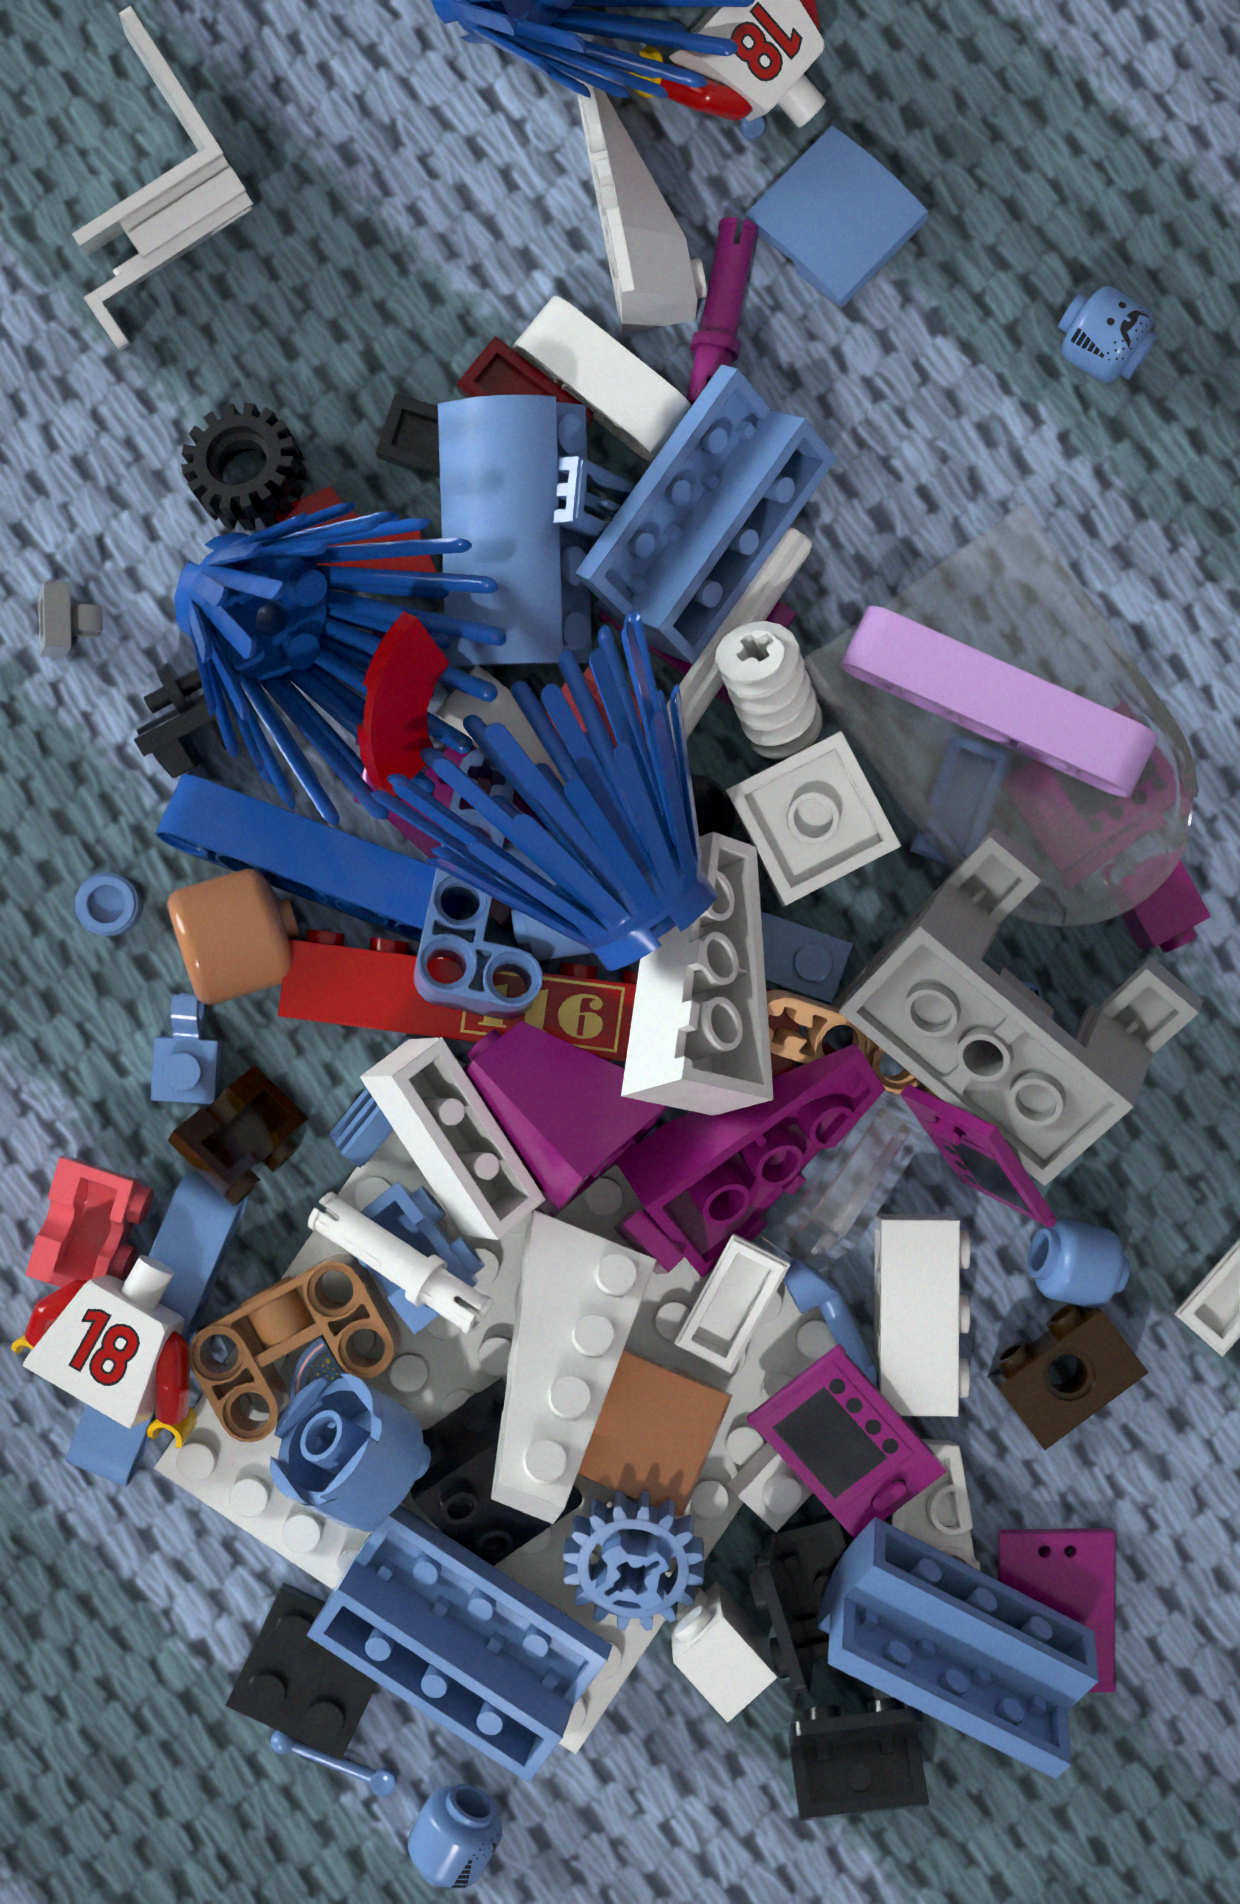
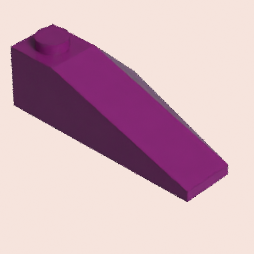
(725, 1170)

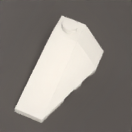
(643, 242)

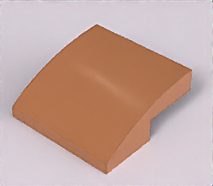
(654, 1431)

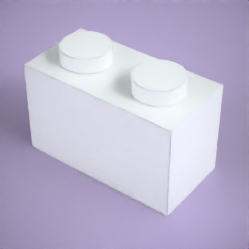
(721, 1651)

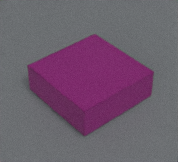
(649, 1239)

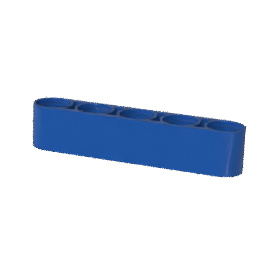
(302, 856)

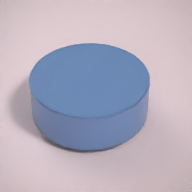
(108, 904)

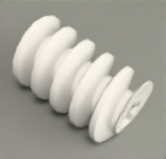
(769, 688)

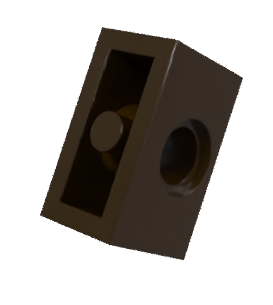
(1102, 1373)

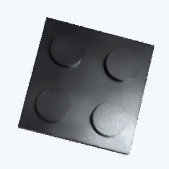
(299, 1683)

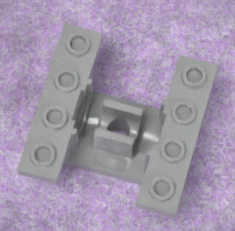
(991, 1039)

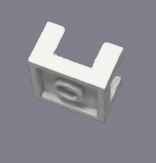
(812, 819)

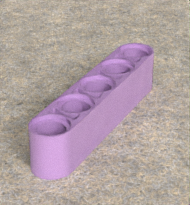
(999, 701)

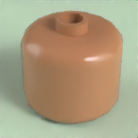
(232, 935)

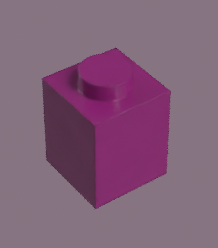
(1167, 914)

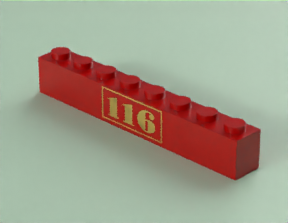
(379, 993)

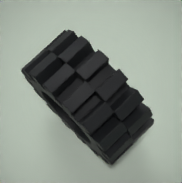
(228, 439)

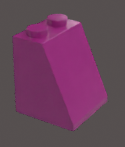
(557, 1108)

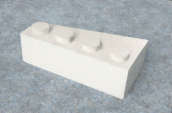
(703, 999)
(566, 1344)

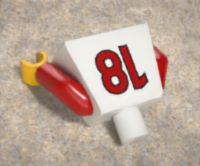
(774, 50)
(116, 1348)

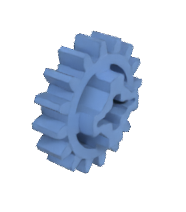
(633, 1560)

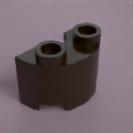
(240, 1134)

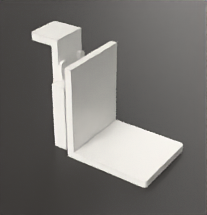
(174, 209)

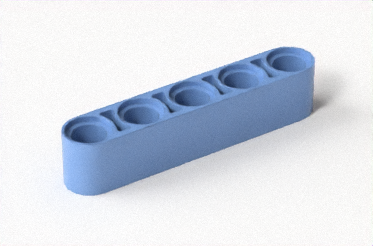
(194, 1246)

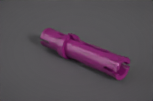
(721, 316)

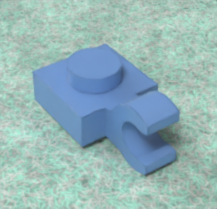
(186, 1064)

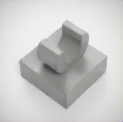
(62, 620)

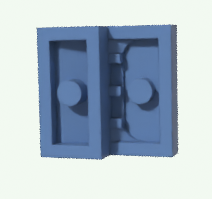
(837, 216)

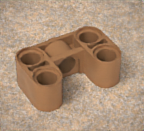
(280, 1322)

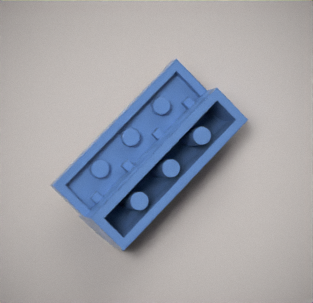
(501, 497)
(705, 516)
(460, 1641)
(958, 1645)

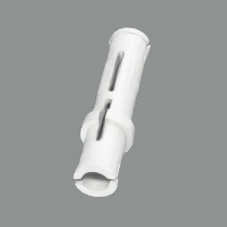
(421, 1277)

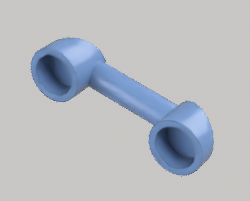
(813, 1289)

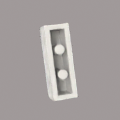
(453, 1138)
(920, 1312)

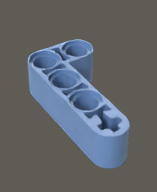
(464, 938)

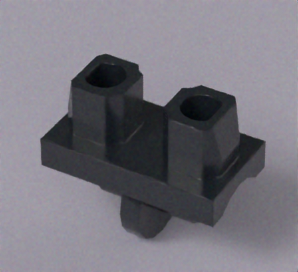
(168, 734)

